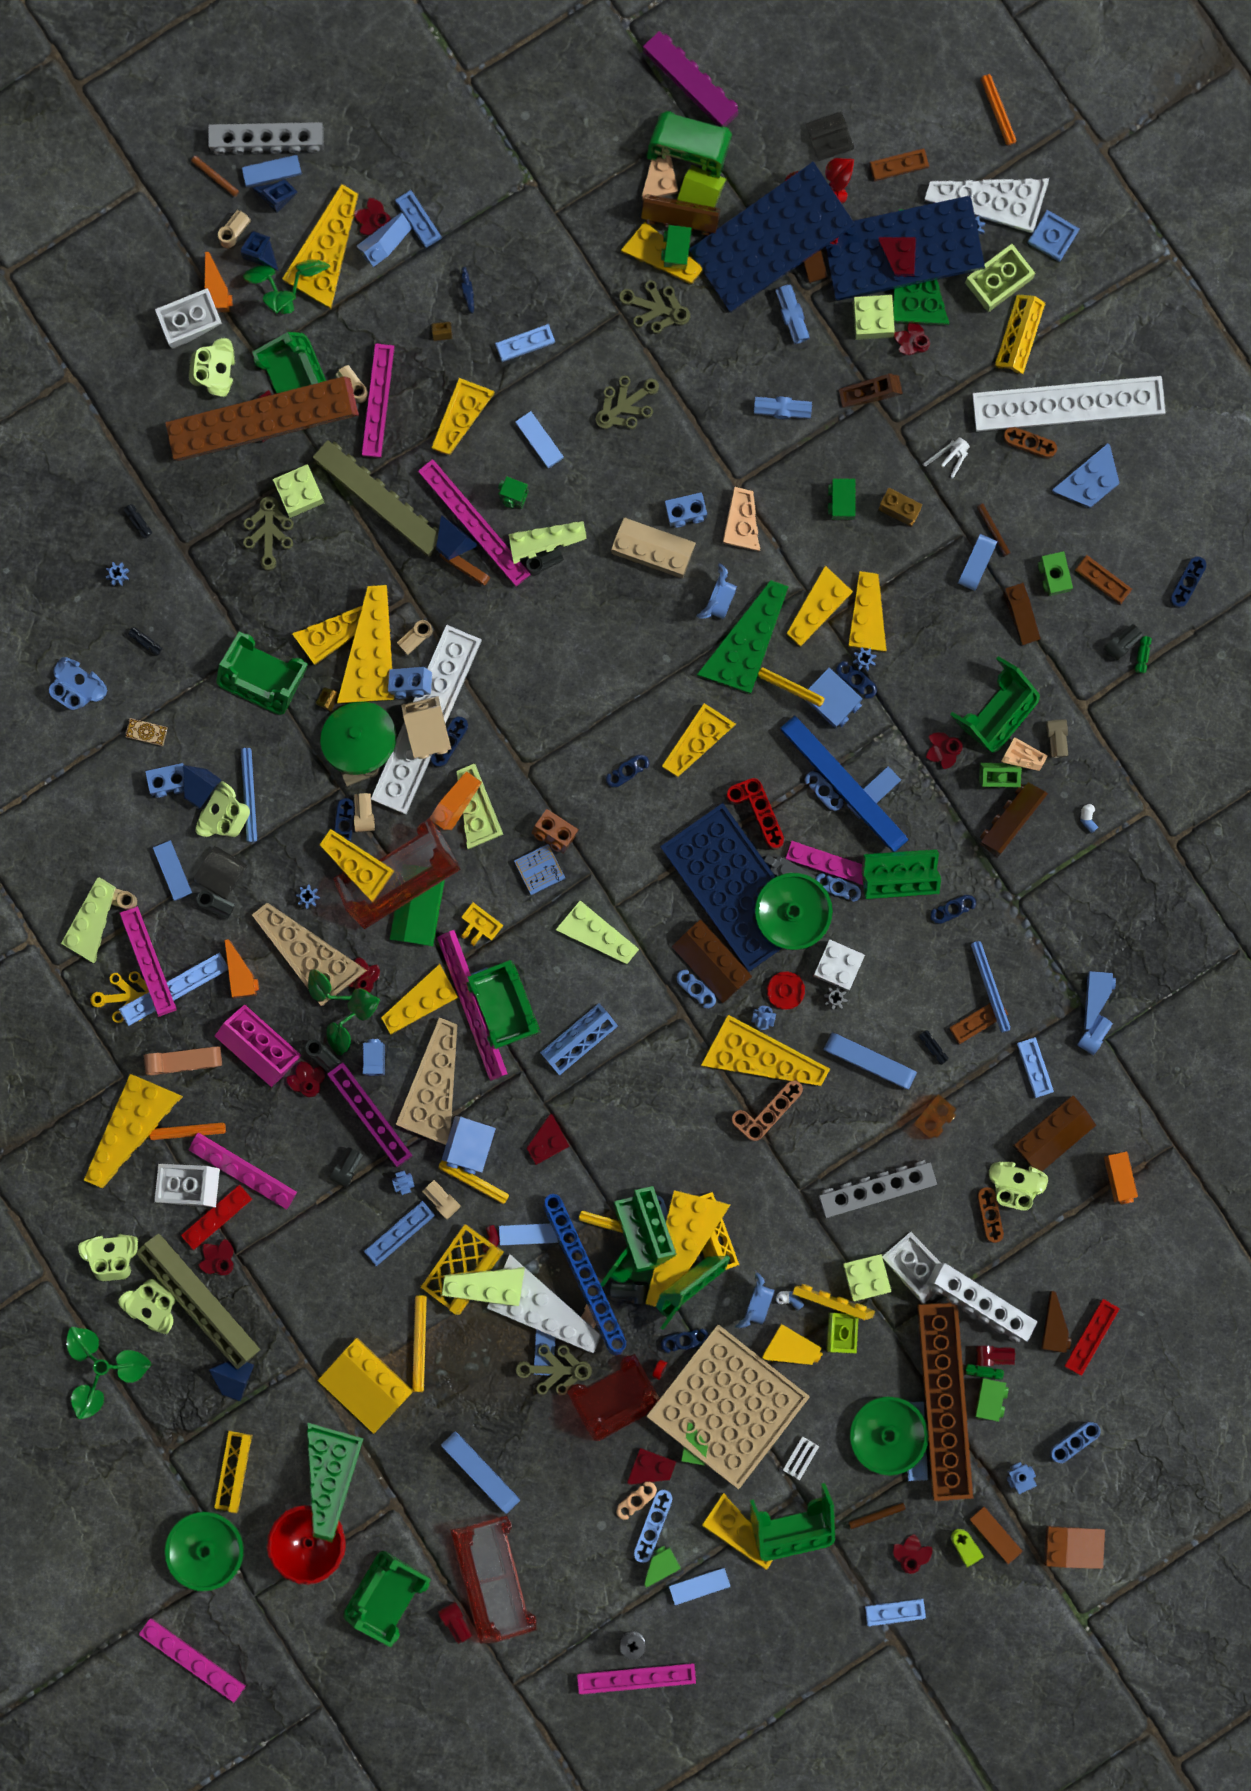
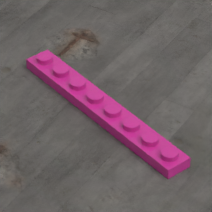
(473, 522)
(459, 972)

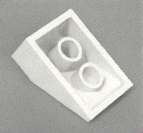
(188, 318)
(187, 1185)
(913, 1265)

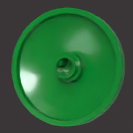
(358, 738)
(793, 911)
(889, 1435)
(204, 1551)

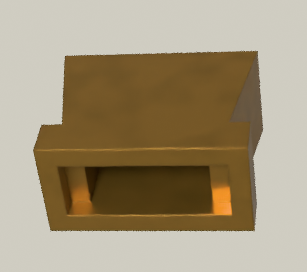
(900, 507)

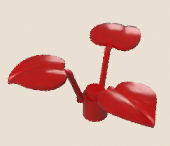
(838, 173)

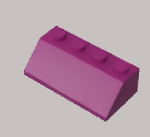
(257, 1045)

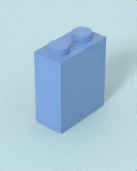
(839, 698)
(468, 1145)

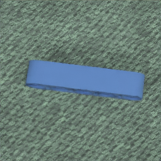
(870, 1061)
(480, 1472)

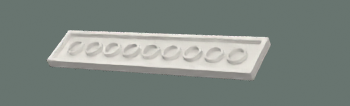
(1068, 403)
(449, 669)

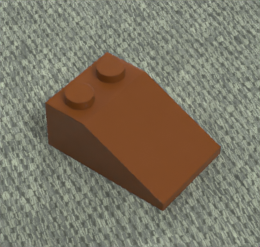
(1074, 1547)

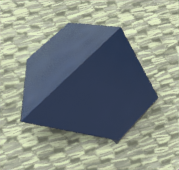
(276, 194)
(259, 250)
(452, 540)
(198, 784)
(230, 1380)

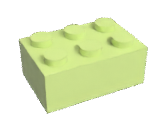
(1000, 278)

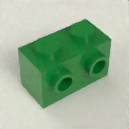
(677, 247)
(513, 492)
(843, 499)

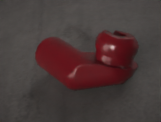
(493, 1238)

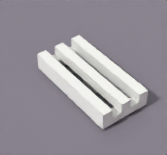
(809, 1443)

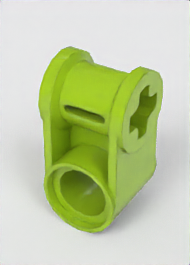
(968, 1549)

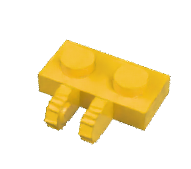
(482, 922)

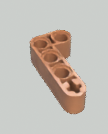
(182, 1060)
(771, 1108)

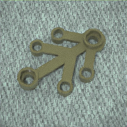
(658, 308)
(624, 405)
(268, 529)
(556, 1370)

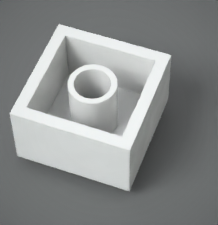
(839, 965)

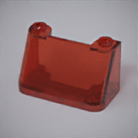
(615, 1399)

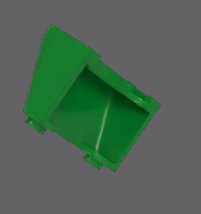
(690, 142)
(289, 362)
(259, 675)
(504, 1004)
(384, 1597)

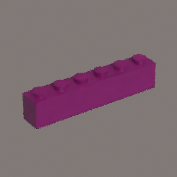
(690, 79)
(370, 1115)

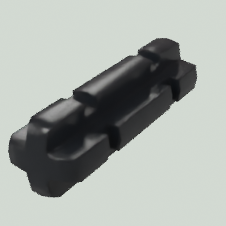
(138, 521)
(145, 641)
(934, 1047)

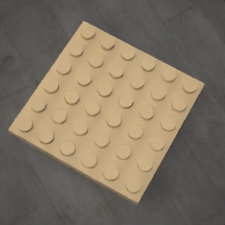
(732, 1402)

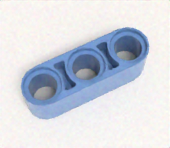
(977, 562)
(1084, 1439)

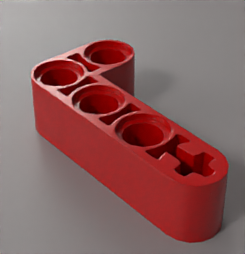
(760, 815)

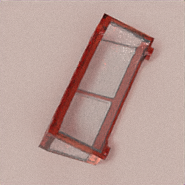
(416, 869)
(492, 1580)

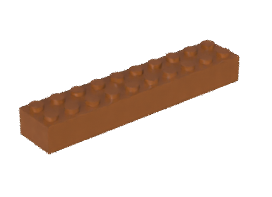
(262, 418)
(945, 1401)

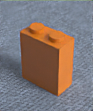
(1121, 1178)

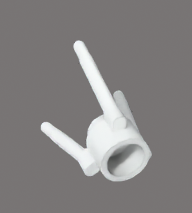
(958, 448)

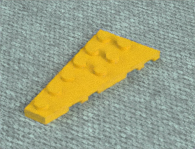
(328, 245)
(370, 654)
(755, 1053)
(133, 1120)
(690, 1225)

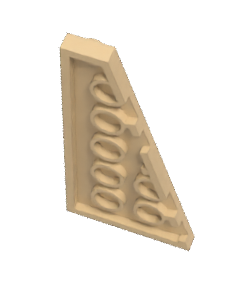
(307, 951)
(431, 1094)

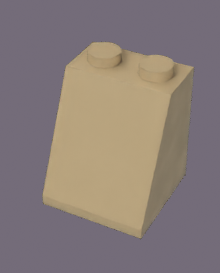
(426, 727)

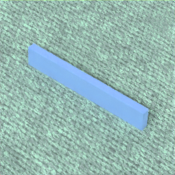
(178, 987)

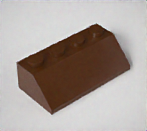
(680, 213)
(1013, 818)
(711, 961)
(1055, 1134)

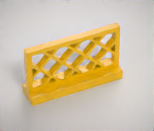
(486, 1264)

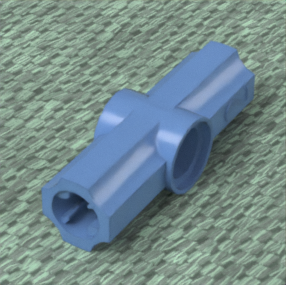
(792, 314)
(782, 407)

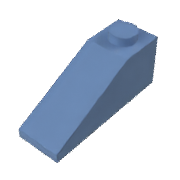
(384, 240)
(1098, 991)

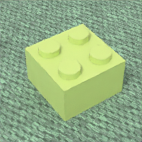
(873, 317)
(298, 491)
(867, 1277)

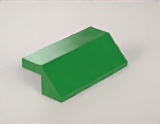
(901, 874)
(418, 918)
(645, 1229)
(693, 1282)

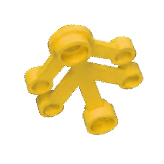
(129, 996)

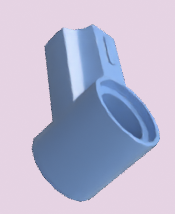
(1093, 1038)

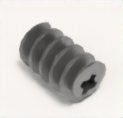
(637, 1651)

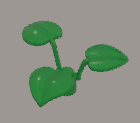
(283, 300)
(360, 1004)
(130, 1367)

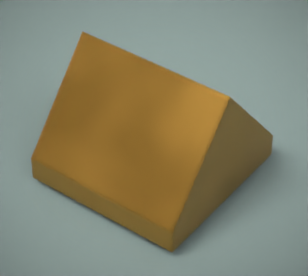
(442, 331)
(327, 699)

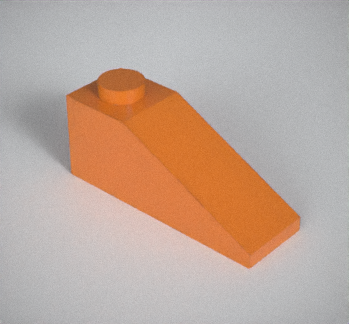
(216, 286)
(455, 802)
(241, 978)

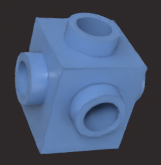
(1024, 1484)

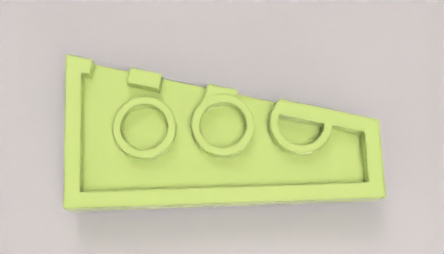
(538, 540)
(479, 816)
(87, 928)
(592, 930)
(496, 1286)

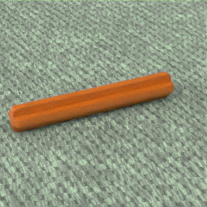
(998, 109)
(187, 1131)

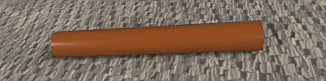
(215, 176)

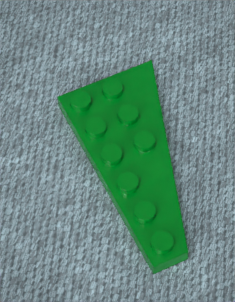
(920, 304)
(743, 650)
(330, 1469)

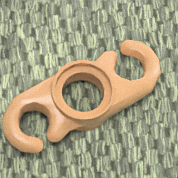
(632, 1508)

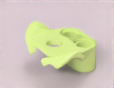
(219, 352)
(227, 816)
(1002, 1176)
(93, 1252)
(134, 1301)

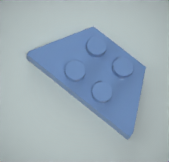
(1091, 480)

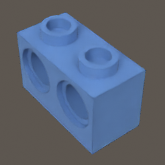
(684, 504)
(410, 678)
(167, 774)

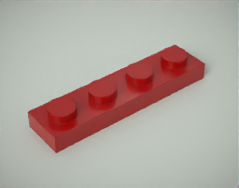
(216, 1217)
(1092, 1337)

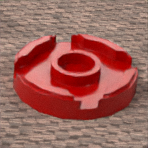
(786, 990)

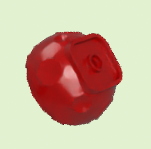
(291, 1554)

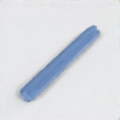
(248, 790)
(990, 986)

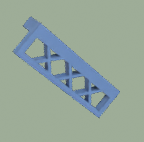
(576, 1036)

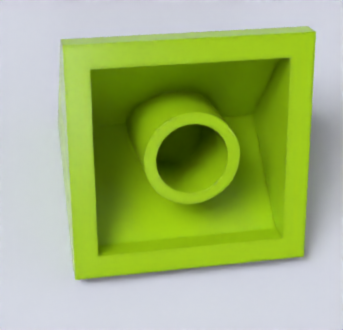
(701, 187)
(842, 1333)

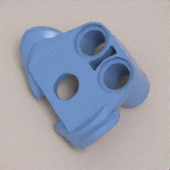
(720, 598)
(91, 690)
(758, 1303)

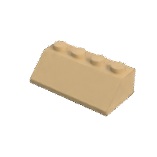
(653, 548)

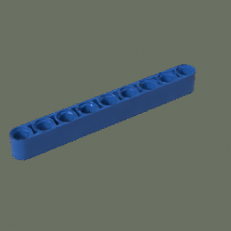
(844, 784)
(584, 1264)

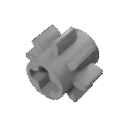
(830, 1000)

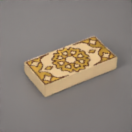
(146, 732)

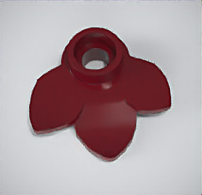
(370, 217)
(910, 338)
(941, 749)
(369, 976)
(306, 1076)
(215, 1256)
(912, 1551)

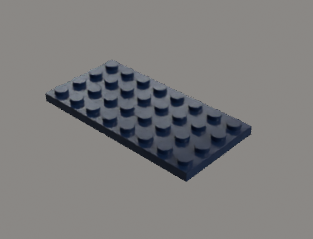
(772, 236)
(944, 248)
(725, 879)

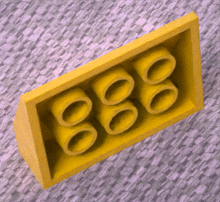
(365, 1385)

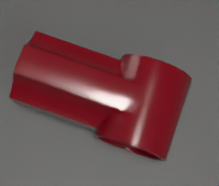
(989, 1356)
(453, 1618)

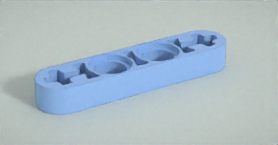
(650, 1525)

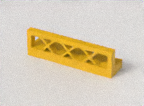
(1024, 333)
(713, 1248)
(240, 1471)

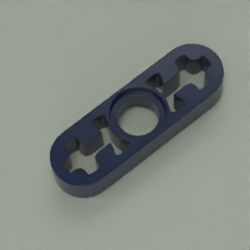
(1177, 591)
(461, 732)
(351, 812)

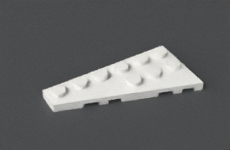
(1001, 201)
(547, 1312)

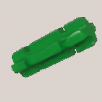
(1143, 654)
(984, 1372)

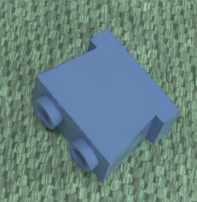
(374, 1058)

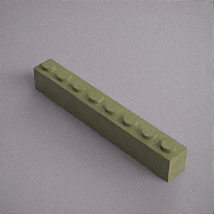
(377, 498)
(198, 1301)

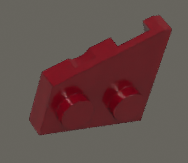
(900, 254)
(547, 1141)
(651, 1468)

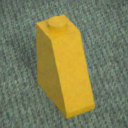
(792, 1348)

